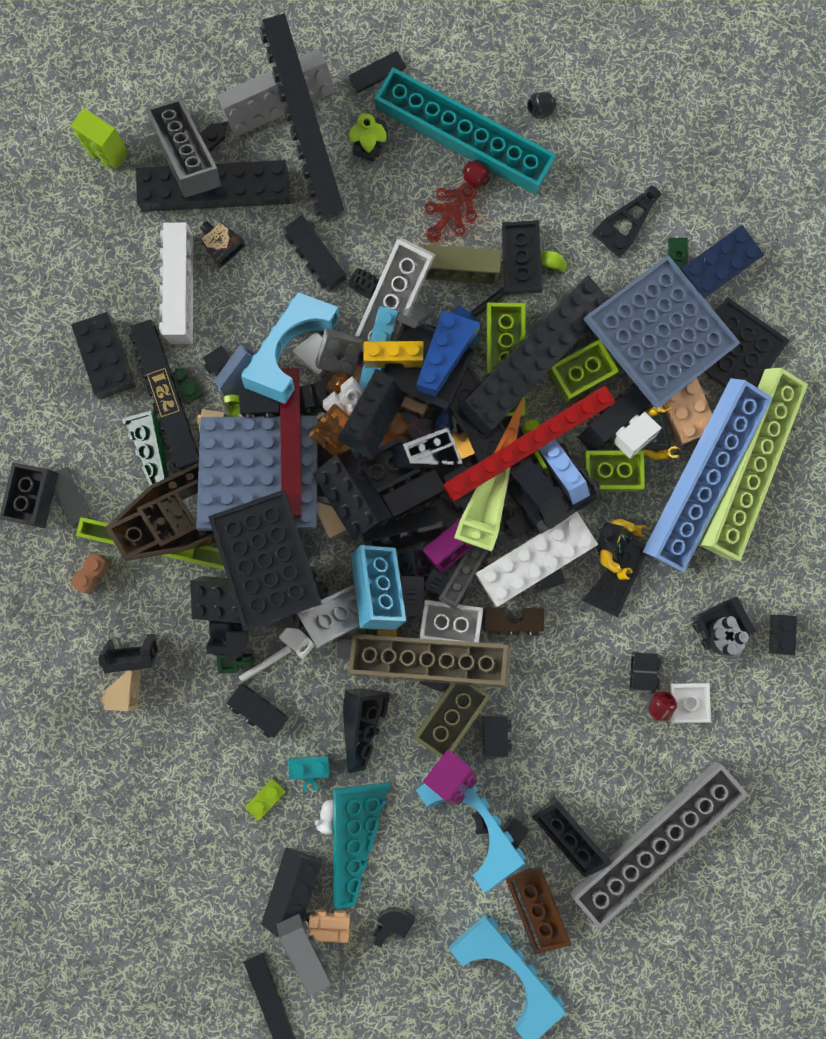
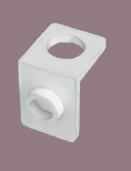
(297, 641)

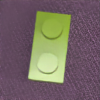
(265, 799)

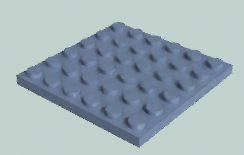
(661, 331)
(244, 463)

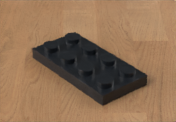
(521, 257)

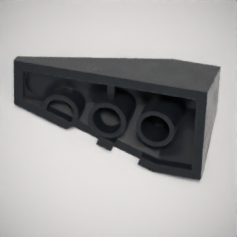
(361, 715)

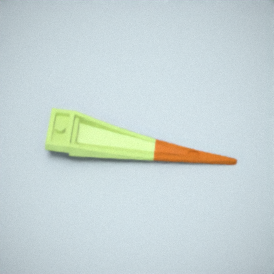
(484, 511)

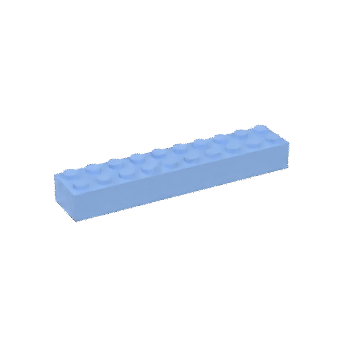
(707, 474)

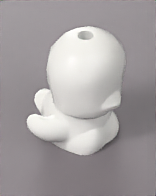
(325, 824)

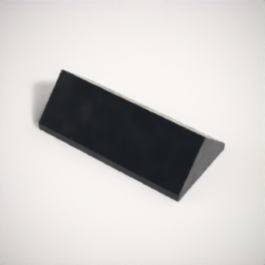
(570, 838)

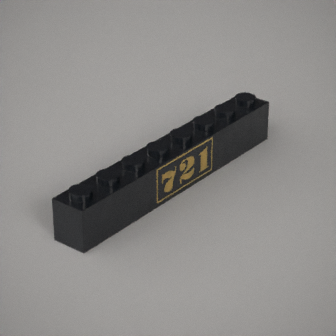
(165, 394)

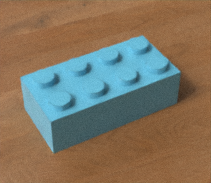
(378, 587)

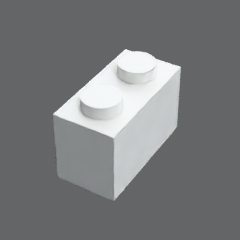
(637, 434)

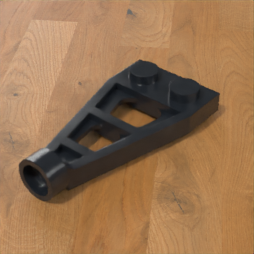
(614, 239)

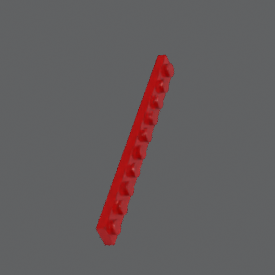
(528, 443)

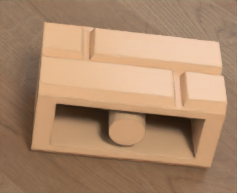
(330, 926)

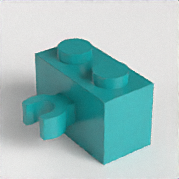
(309, 768)

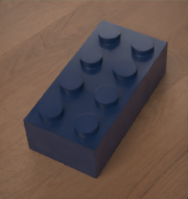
(722, 261)

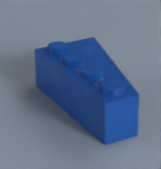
(446, 348)

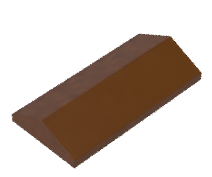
(540, 909)

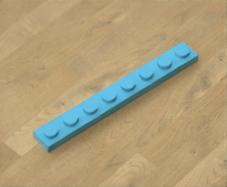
(382, 331)

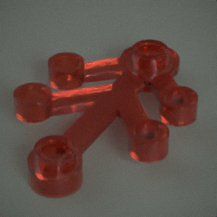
(452, 209)

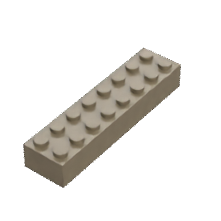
(430, 660)

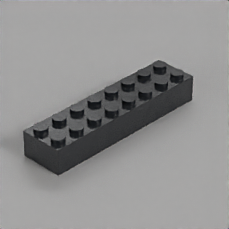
(241, 186)

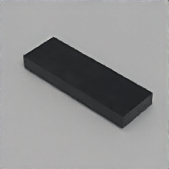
(376, 71)

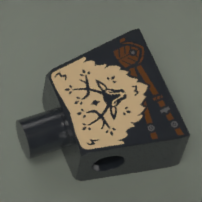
(221, 242)

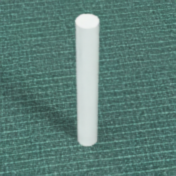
(264, 664)

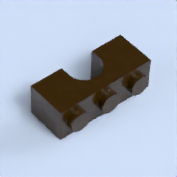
(496, 621)

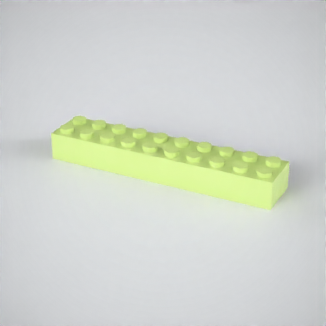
(740, 505)

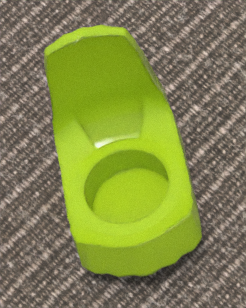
(553, 261)
(233, 405)

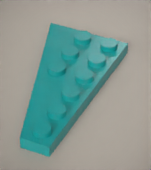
(354, 831)

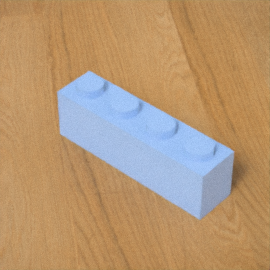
(564, 472)

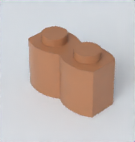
(88, 578)

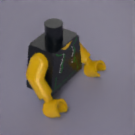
(660, 446)
(613, 543)

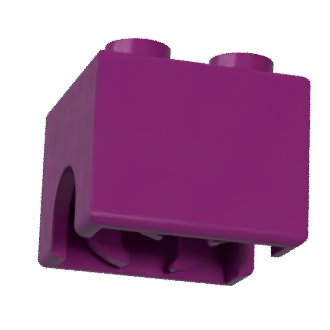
(451, 778)

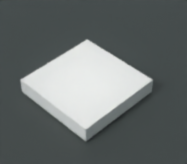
(692, 703)

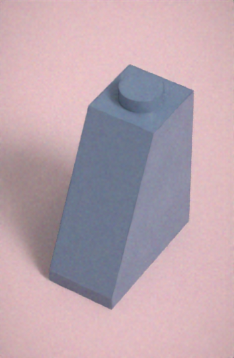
(229, 378)

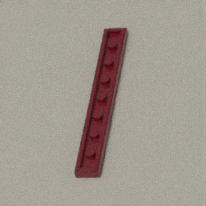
(291, 444)

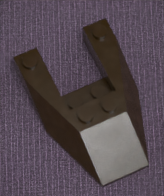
(160, 520)

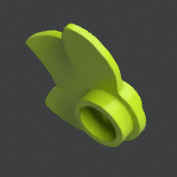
(367, 134)

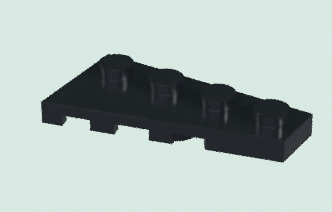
(611, 592)

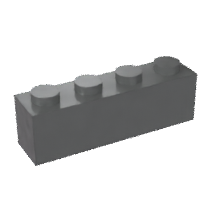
(304, 955)

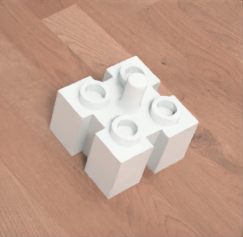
(347, 398)

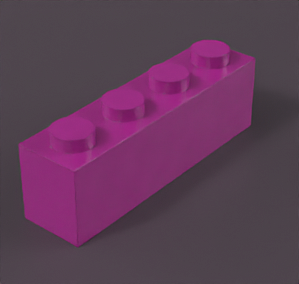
(446, 549)

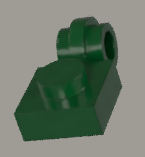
(189, 389)
(232, 666)

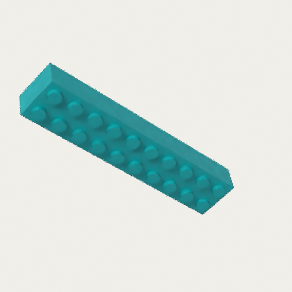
(464, 130)

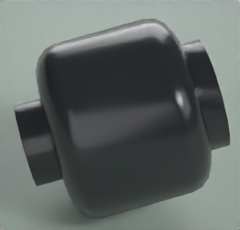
(541, 104)

